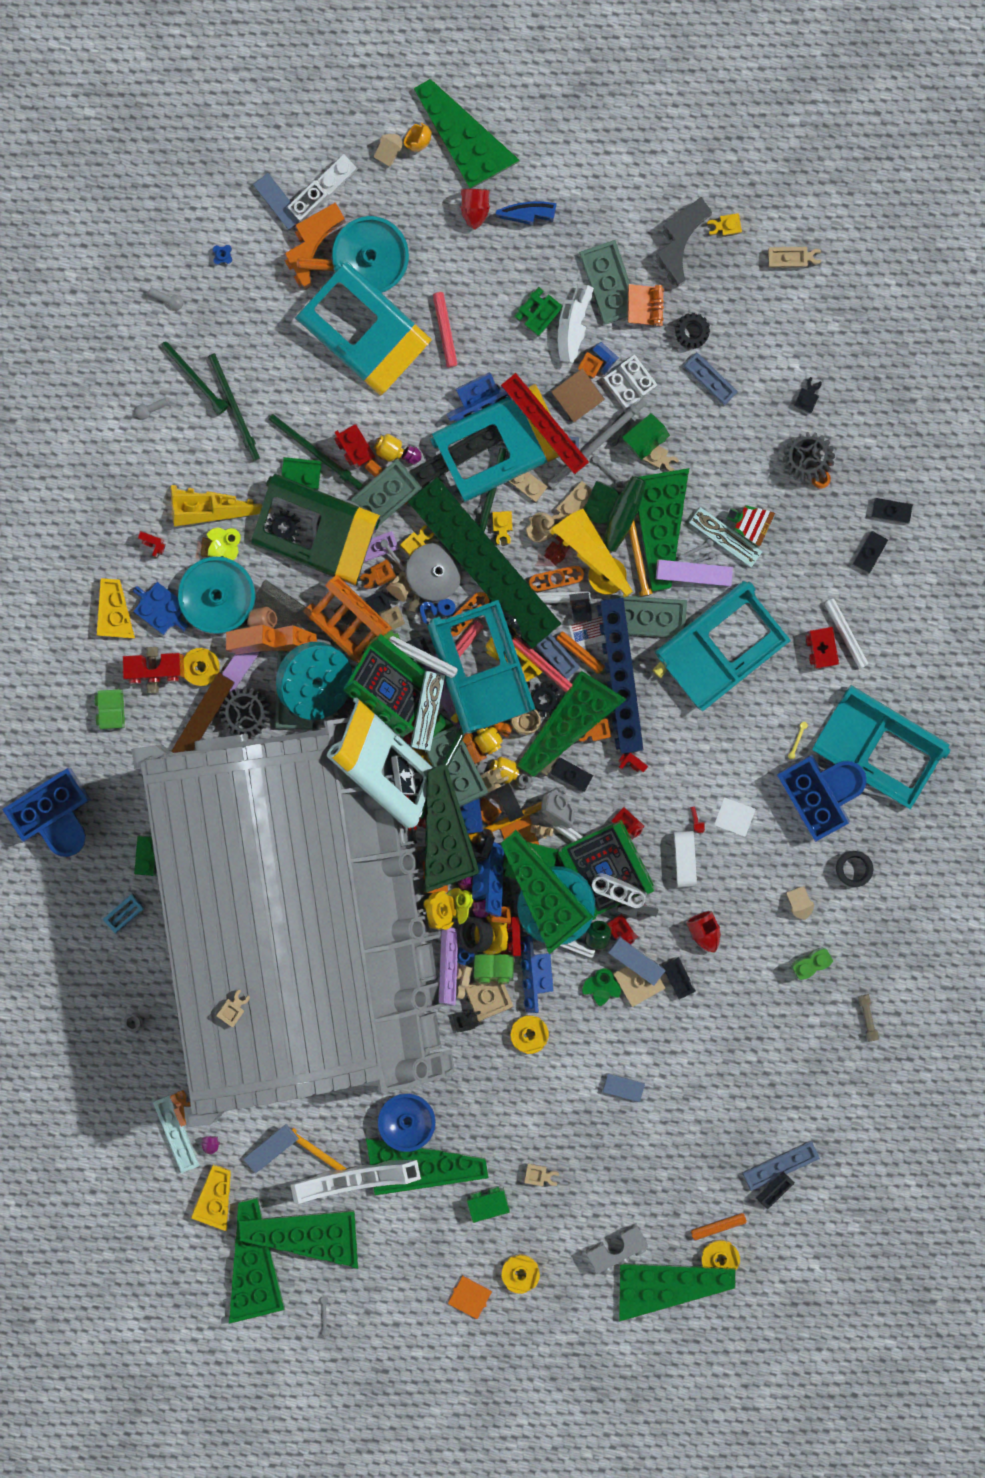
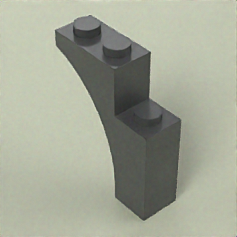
(679, 230)

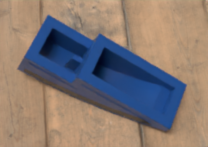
(527, 211)

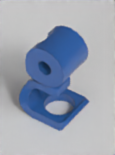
(445, 607)

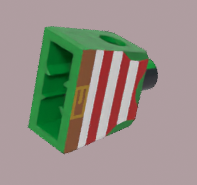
(751, 523)

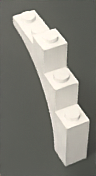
(358, 1177)

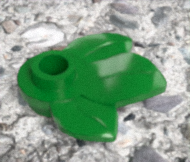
(602, 989)

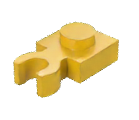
(728, 225)
(502, 522)
(415, 541)

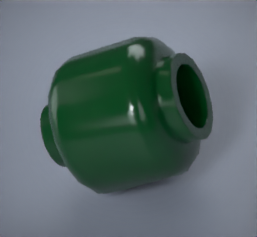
(598, 935)

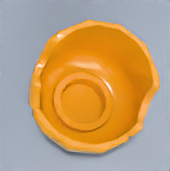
(418, 137)

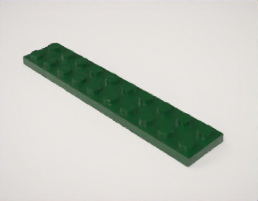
(484, 561)

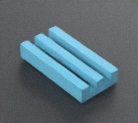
(135, 903)

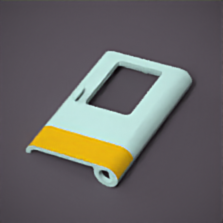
(363, 757)

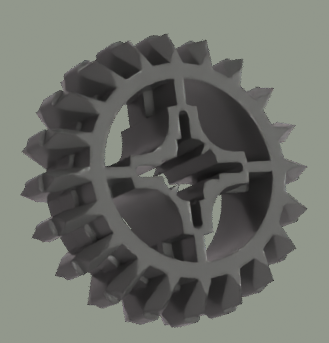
(820, 466)
(231, 702)

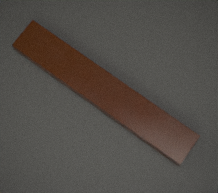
(204, 713)

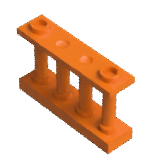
(359, 607)

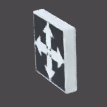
(406, 777)

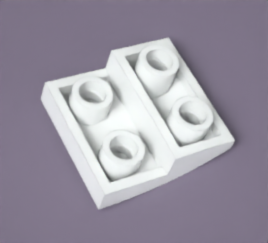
(629, 382)

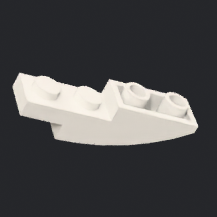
(323, 188)
(570, 328)

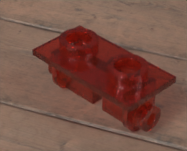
(555, 552)

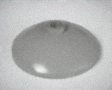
(422, 574)

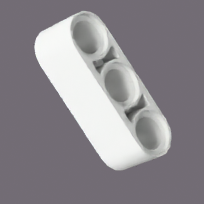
(685, 859)
(626, 897)

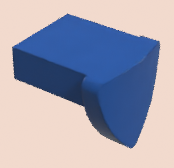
(606, 354)

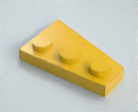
(113, 611)
(214, 1198)

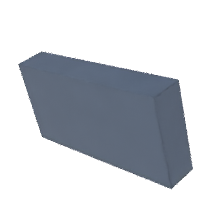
(623, 1087)

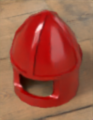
(475, 206)
(705, 931)

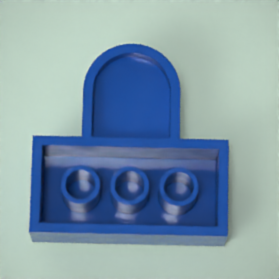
(821, 794)
(51, 813)

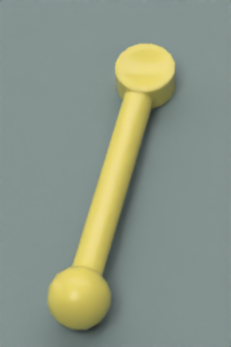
(803, 725)

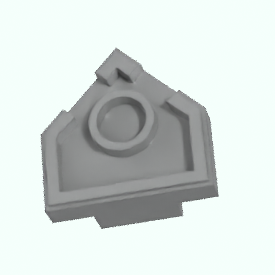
(557, 809)

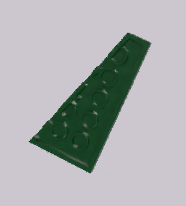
(447, 843)

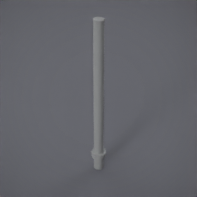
(601, 439)

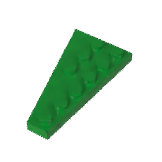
(468, 142)
(661, 519)
(574, 716)
(548, 898)
(434, 1165)
(317, 1235)
(254, 1274)
(658, 1287)

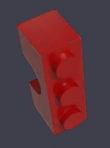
(170, 668)

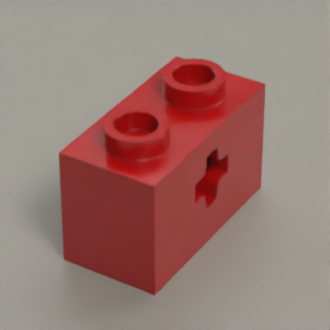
(829, 655)

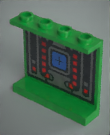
(388, 684)
(609, 853)

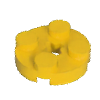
(206, 657)
(436, 918)
(500, 937)
(520, 1028)
(724, 1248)
(526, 1282)

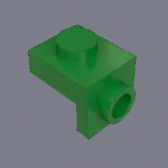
(442, 724)

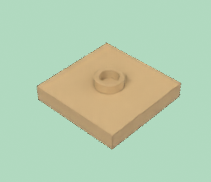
(636, 987)
(488, 998)

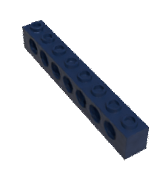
(617, 607)

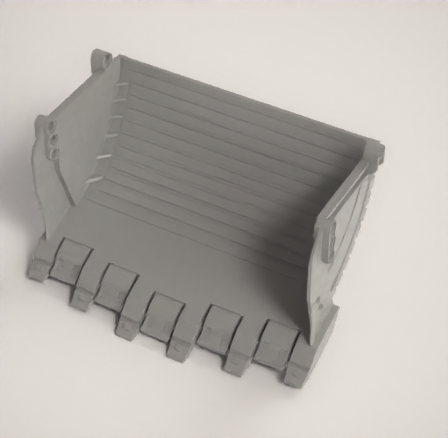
(305, 902)

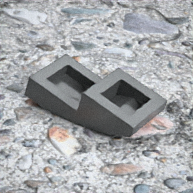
(628, 910)

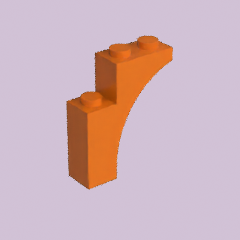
(313, 232)
(267, 639)

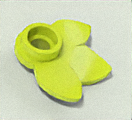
(221, 545)
(463, 901)

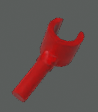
(699, 827)

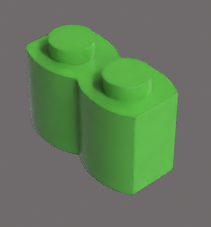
(110, 708)
(816, 960)
(494, 968)

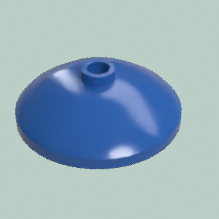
(406, 1136)

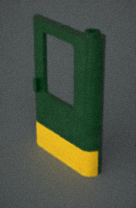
(341, 536)

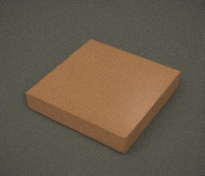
(578, 395)

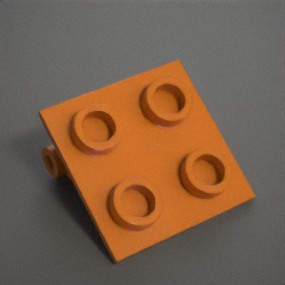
(645, 305)

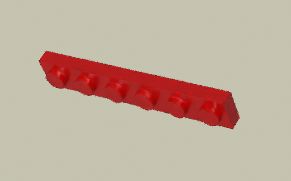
(545, 423)

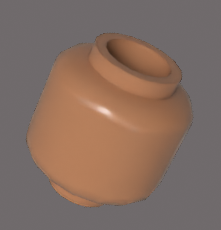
(262, 616)

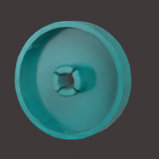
(299, 670)
(578, 886)

